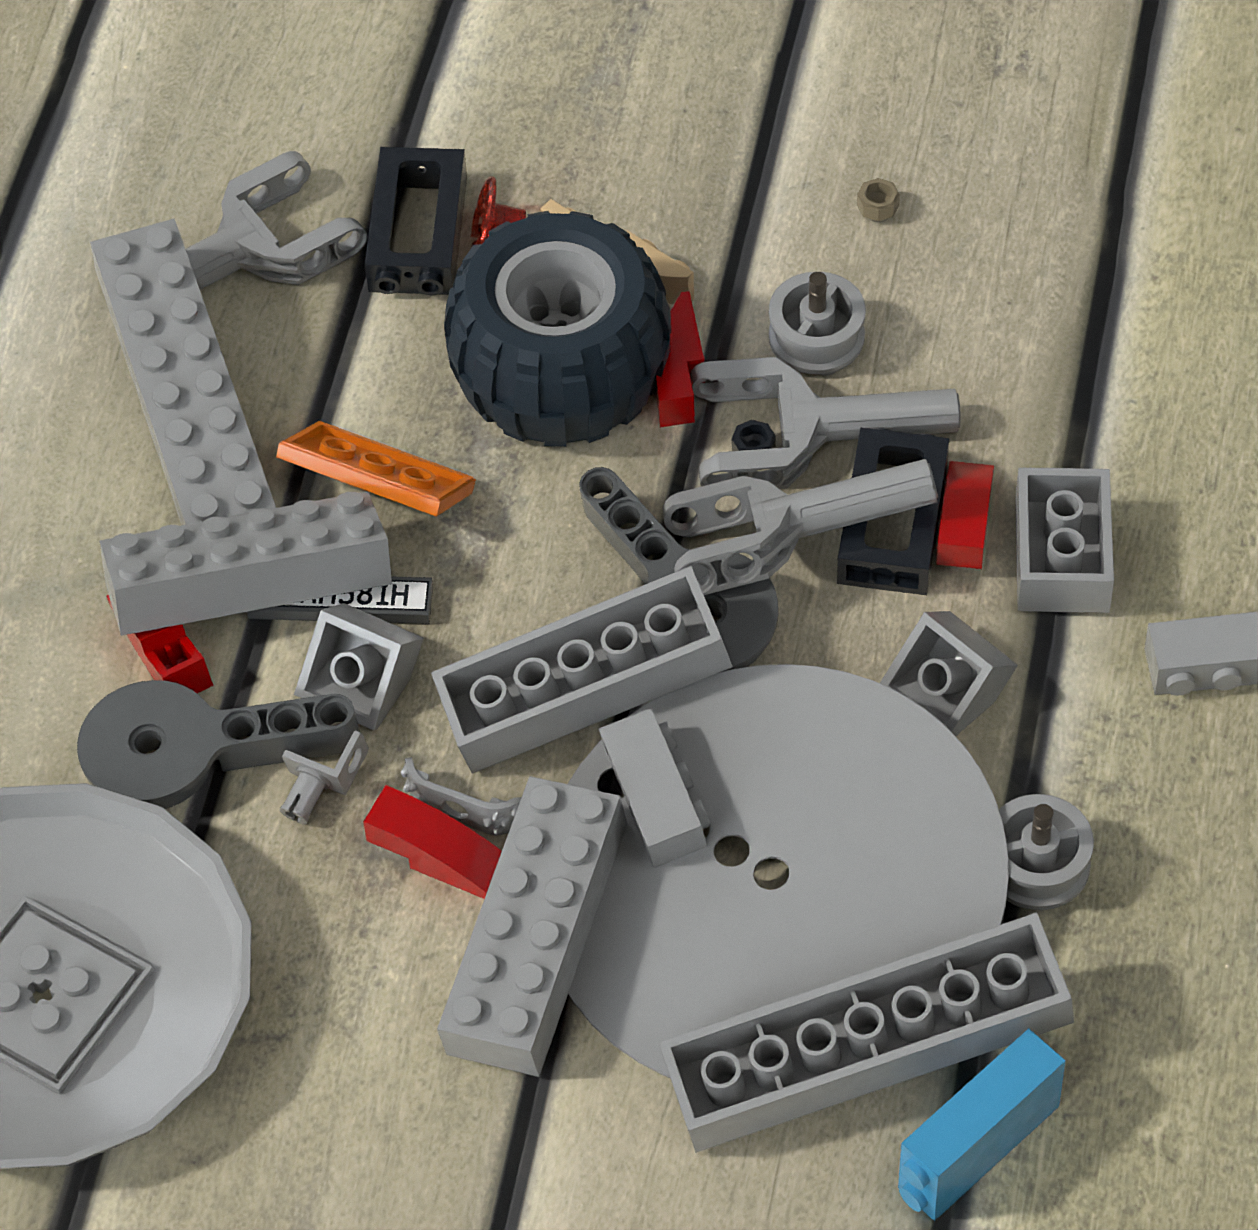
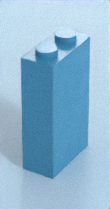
(980, 1125)

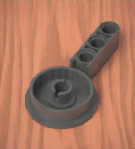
(745, 612)
(194, 735)

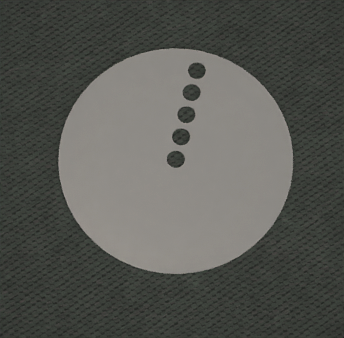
(843, 783)

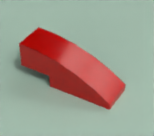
(675, 388)
(965, 515)
(171, 656)
(432, 841)

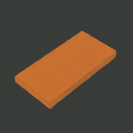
(376, 468)

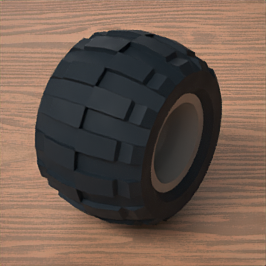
(557, 328)

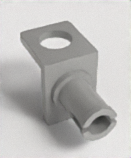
(315, 777)

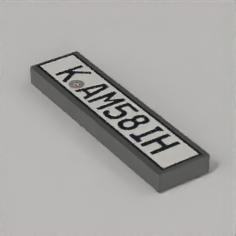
(401, 602)

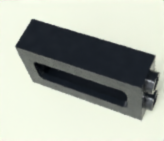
(416, 272)
(884, 568)

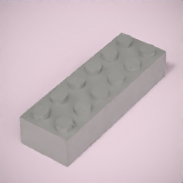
(245, 562)
(581, 669)
(533, 926)

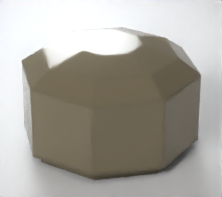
(878, 199)

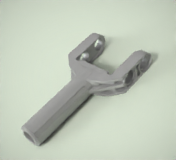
(250, 245)
(809, 419)
(786, 518)

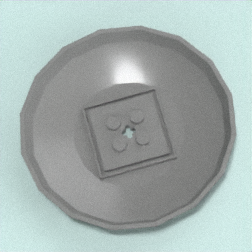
(140, 961)

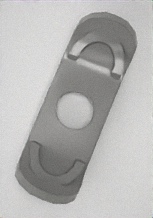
(488, 817)

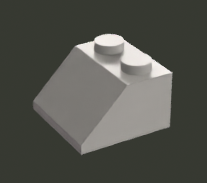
(359, 659)
(949, 670)

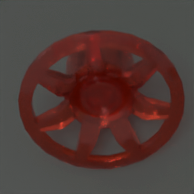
(492, 213)

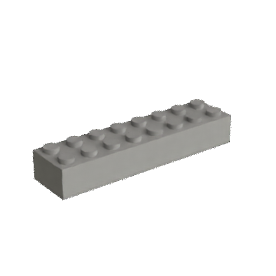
(180, 374)
(867, 1032)

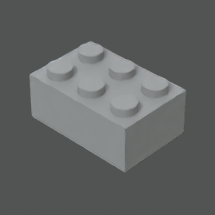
(1064, 540)

